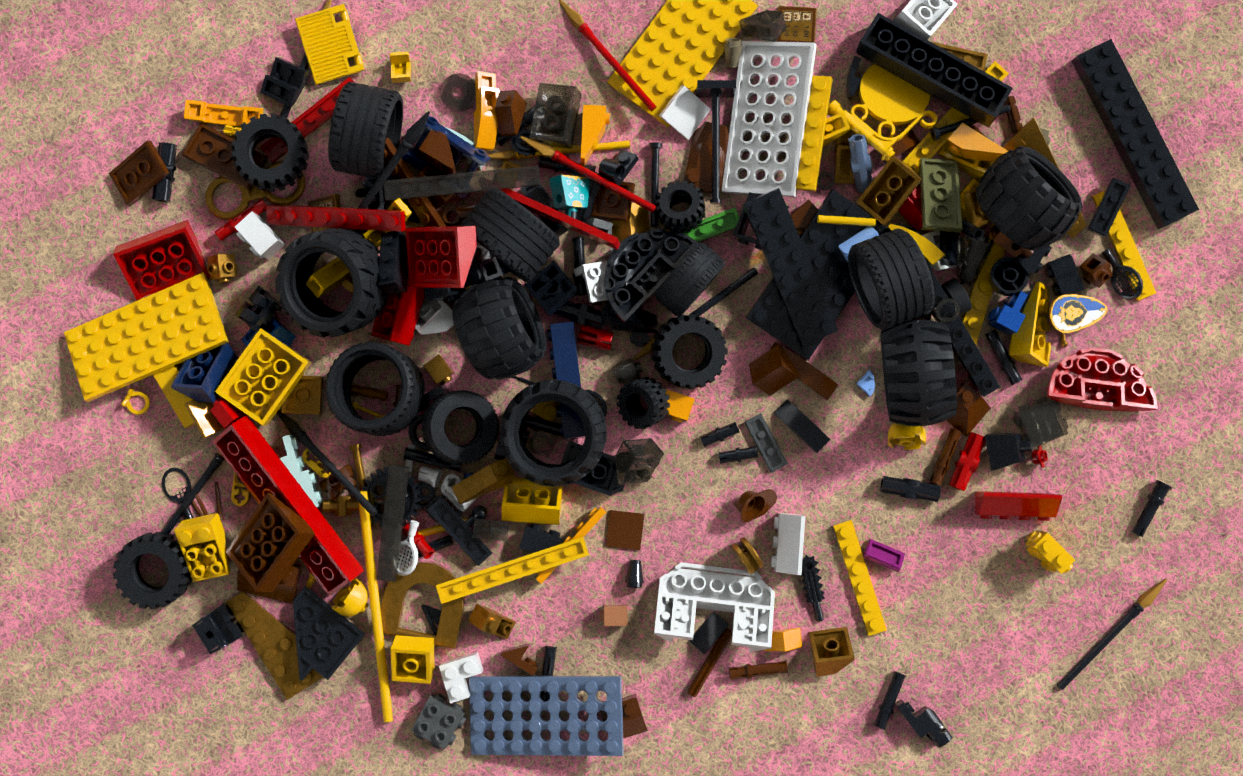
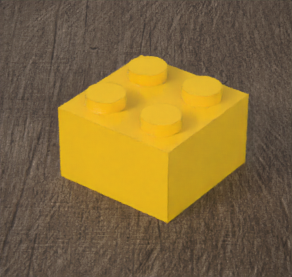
(412, 659)

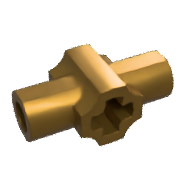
(341, 506)

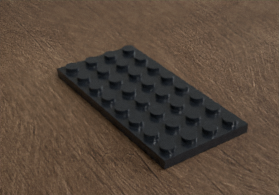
(829, 265)

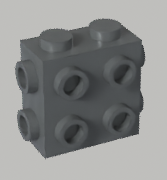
(439, 721)

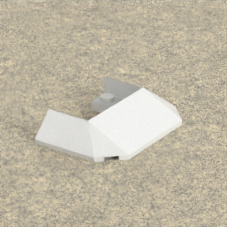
(689, 589)

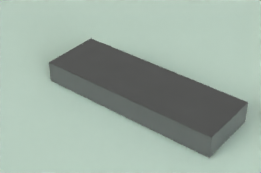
(765, 443)

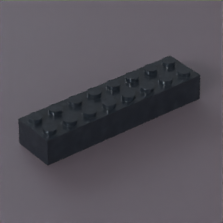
(933, 70)

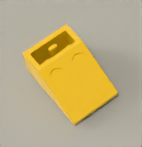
(203, 546)

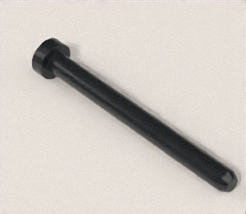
(937, 132)
(655, 146)

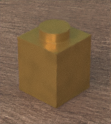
(439, 370)

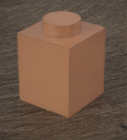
(614, 615)

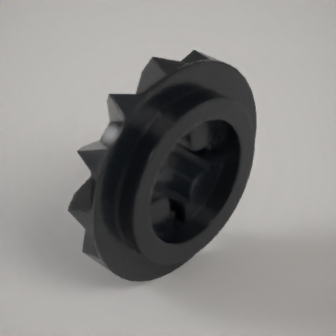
(517, 143)

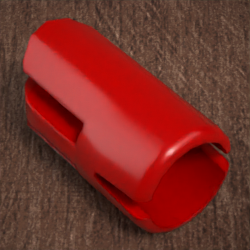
(595, 335)

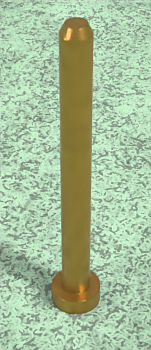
(359, 468)

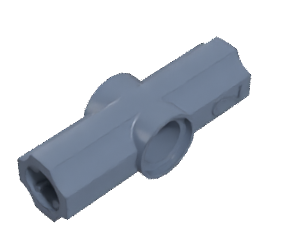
(860, 162)

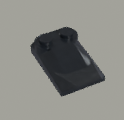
(602, 477)

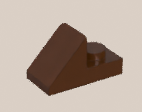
(515, 656)

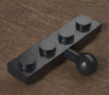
(460, 529)

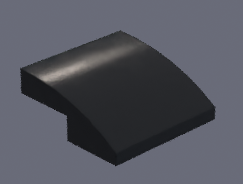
(284, 82)

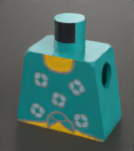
(570, 193)

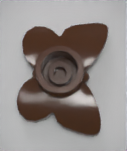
(333, 486)

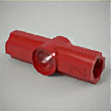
(967, 462)

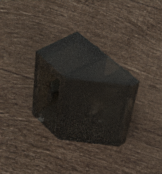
(637, 460)

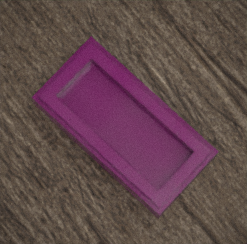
(884, 555)

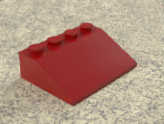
(440, 255)
(160, 259)

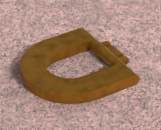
(394, 600)

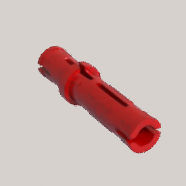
(229, 228)

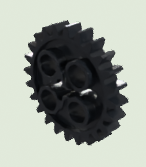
(382, 478)

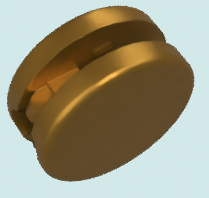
(747, 556)

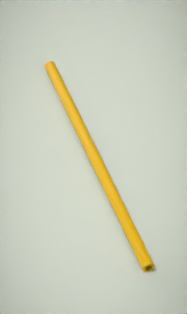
(375, 612)

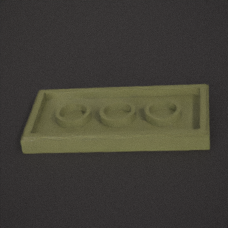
(940, 195)

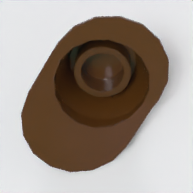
(755, 504)

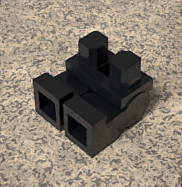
(261, 312)
(217, 629)

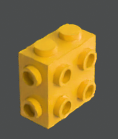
(1049, 551)

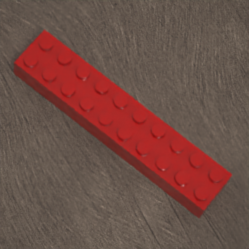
(265, 473)

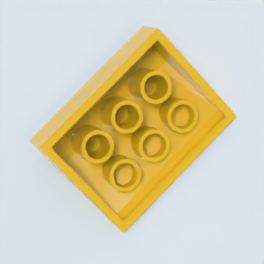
(263, 377)

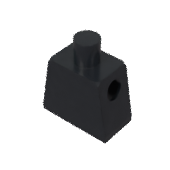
(1006, 449)

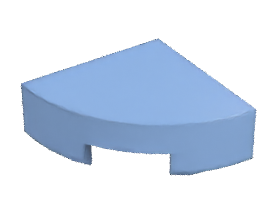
(867, 383)

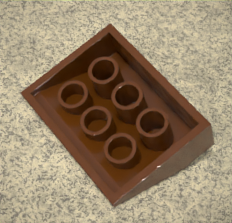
(269, 543)

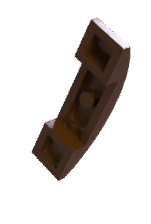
(810, 375)

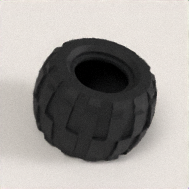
(1028, 198)
(499, 328)

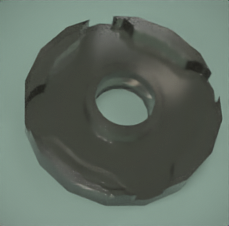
(447, 92)

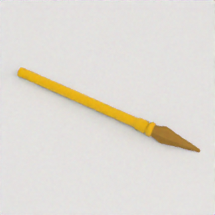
(510, 154)

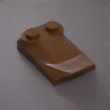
(700, 157)

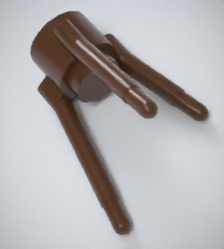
(218, 501)

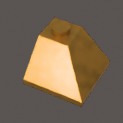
(831, 650)

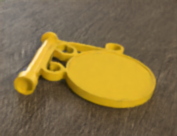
(890, 102)

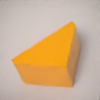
(785, 640)

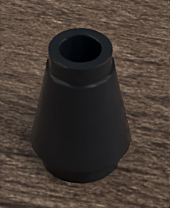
(634, 575)

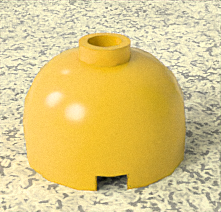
(908, 436)
(351, 601)

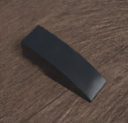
(540, 195)
(802, 426)

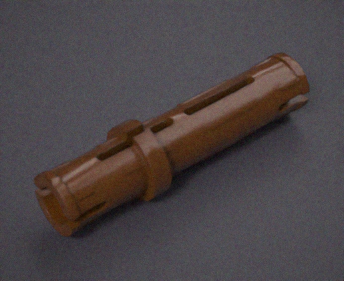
(942, 464)
(758, 670)

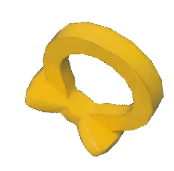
(130, 393)

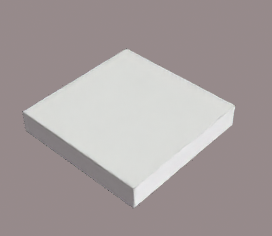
(685, 112)

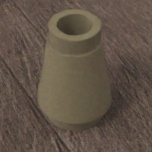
(732, 51)

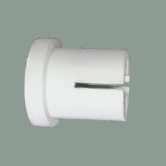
(430, 476)

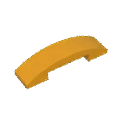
(219, 114)

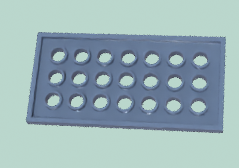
(538, 745)

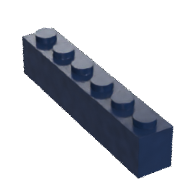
(566, 369)

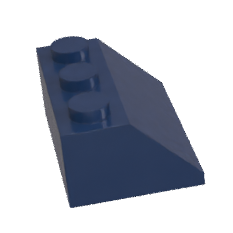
(204, 373)

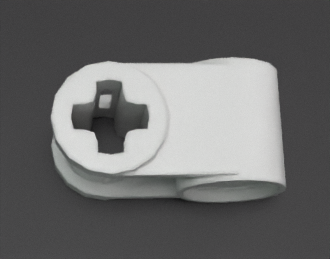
(450, 494)

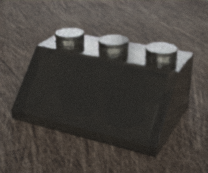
(555, 115)

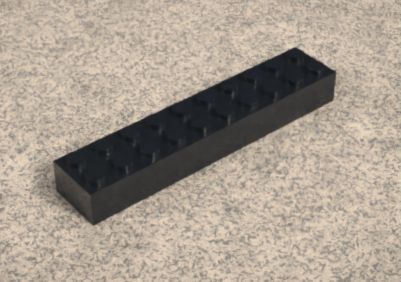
(1134, 134)

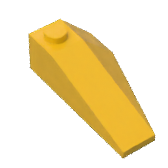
(1030, 342)

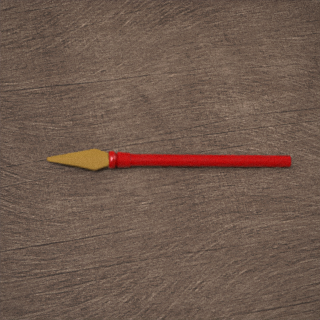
(577, 21)
(548, 151)

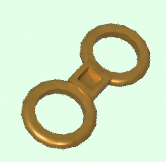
(250, 195)

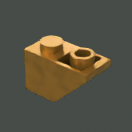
(491, 621)

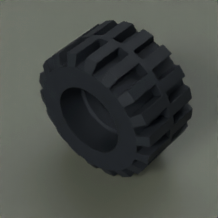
(680, 193)
(654, 397)

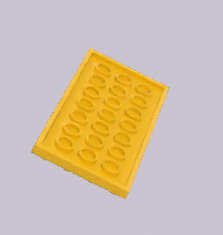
(680, 48)
(145, 337)

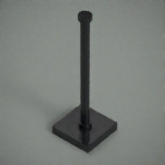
(715, 89)

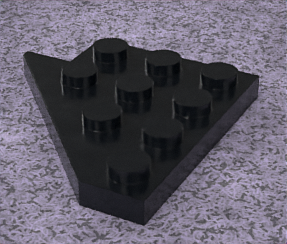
(321, 635)

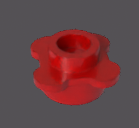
(1039, 456)

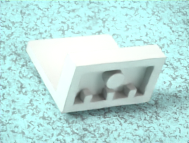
(594, 279)

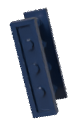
(478, 155)

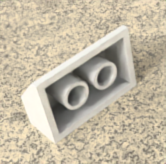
(788, 543)

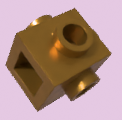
(222, 267)

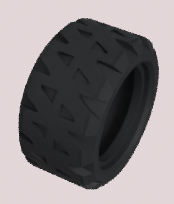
(308, 310)

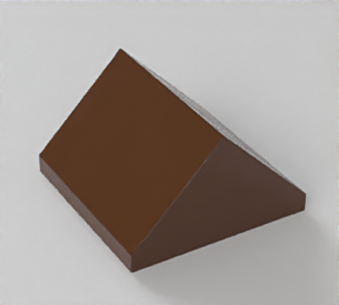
(772, 371)

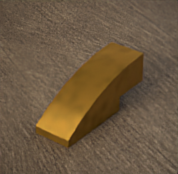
(842, 169)

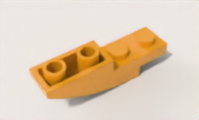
(485, 115)

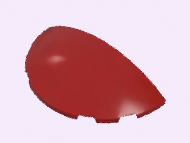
(1100, 382)

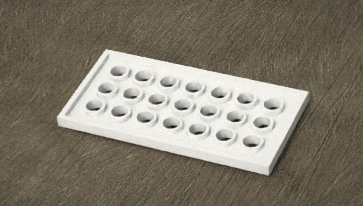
(742, 108)

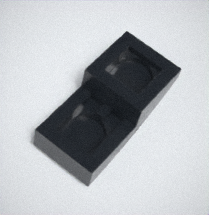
(852, 81)

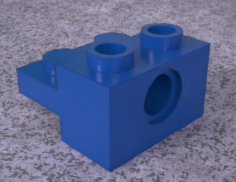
(1007, 317)

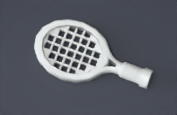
(414, 556)

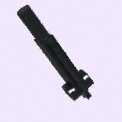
(811, 579)

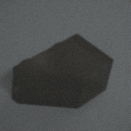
(763, 25)

